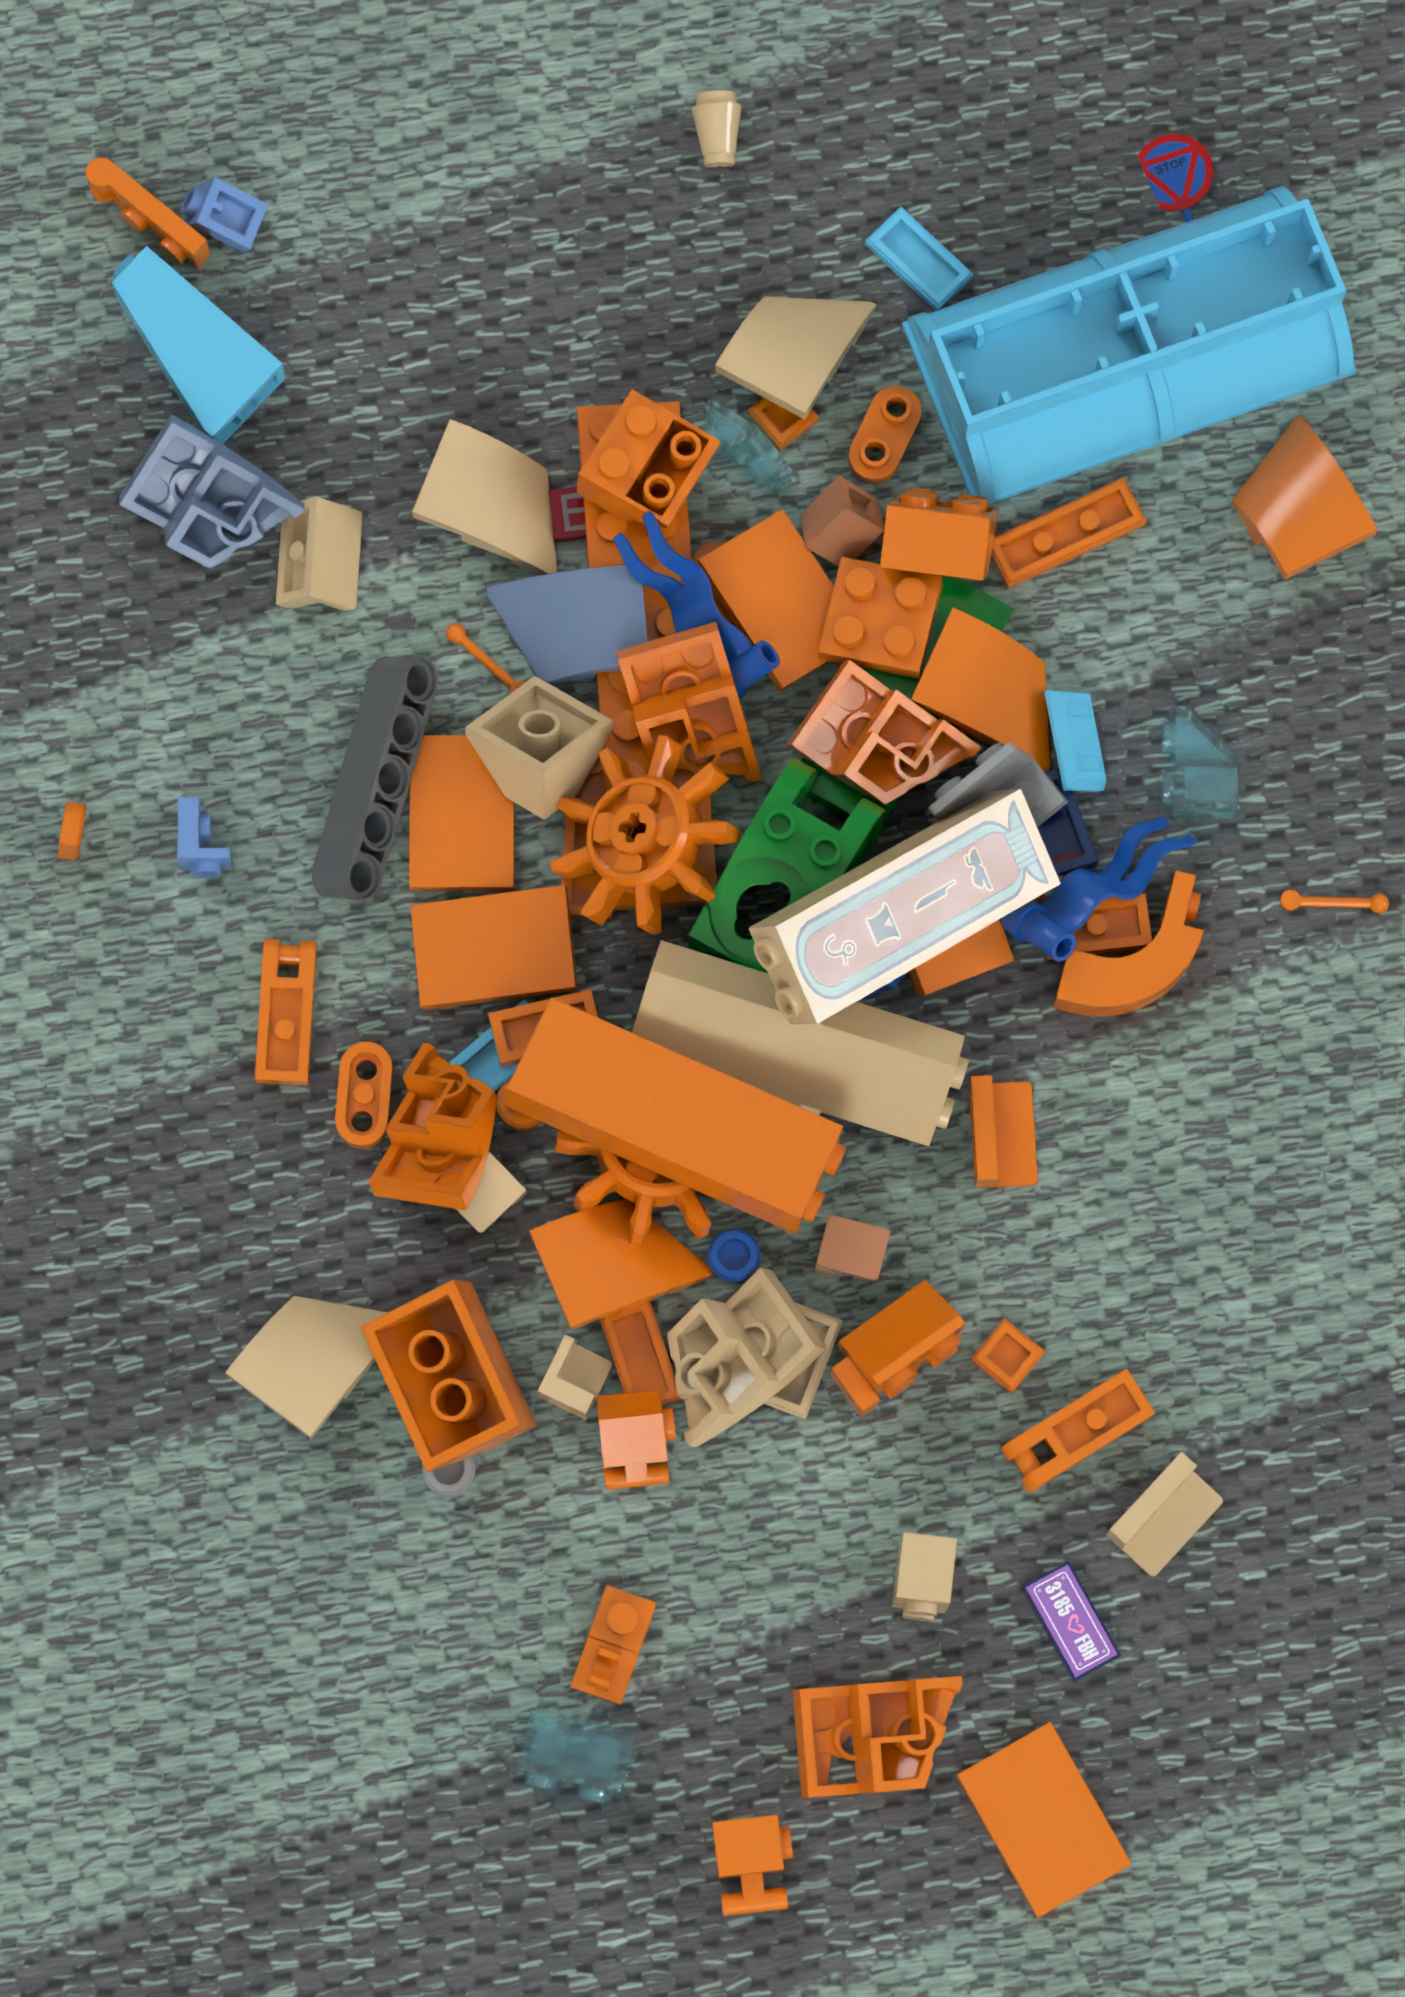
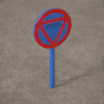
(1177, 172)

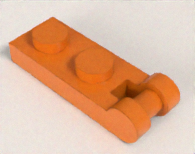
(146, 212)
(286, 1014)
(1079, 1429)

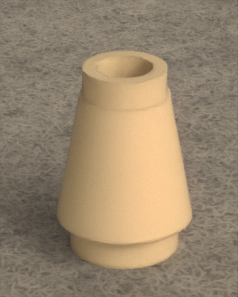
(717, 126)

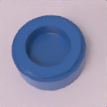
(733, 1255)

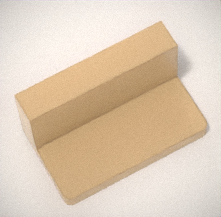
(320, 556)
(1165, 1516)

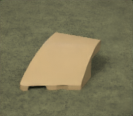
(793, 348)
(490, 498)
(739, 1354)
(306, 1360)

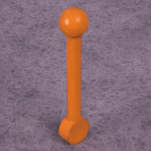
(457, 634)
(1291, 900)

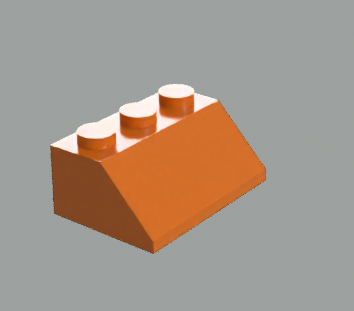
(448, 1375)

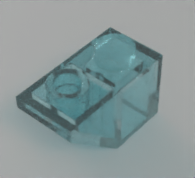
(1202, 770)

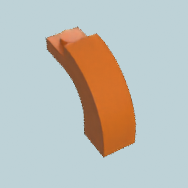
(1124, 984)

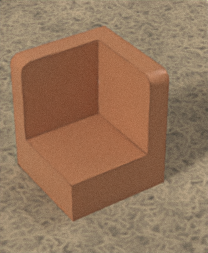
(841, 521)
(852, 1249)

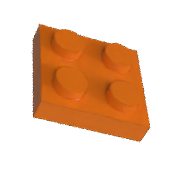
(880, 617)

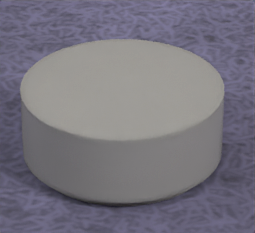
(451, 1479)

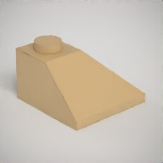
(539, 744)

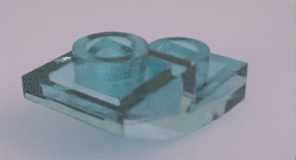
(740, 437)

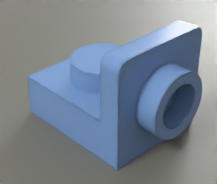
(224, 213)
(194, 830)

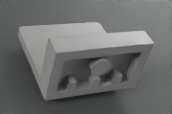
(1002, 769)

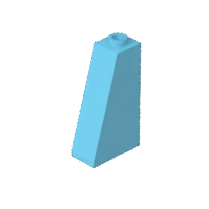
(201, 350)

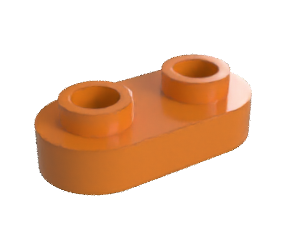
(886, 433)
(364, 1096)

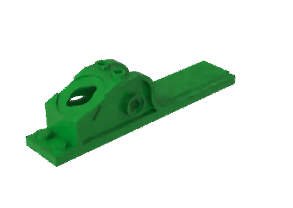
(798, 847)

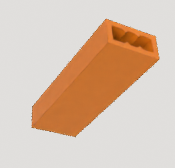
(675, 1116)

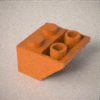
(645, 462)
(939, 534)
(903, 1338)

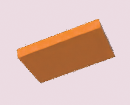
(774, 594)
(458, 821)
(494, 947)
(1043, 1820)

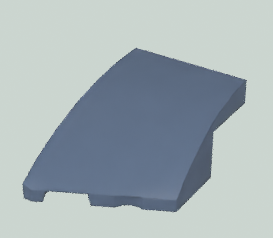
(205, 495)
(572, 620)

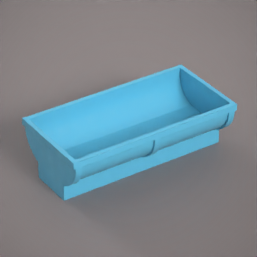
(1135, 345)

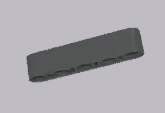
(374, 778)

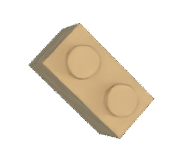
(924, 1575)

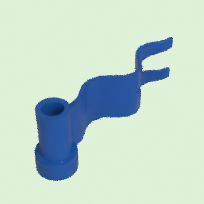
(694, 605)
(1071, 903)

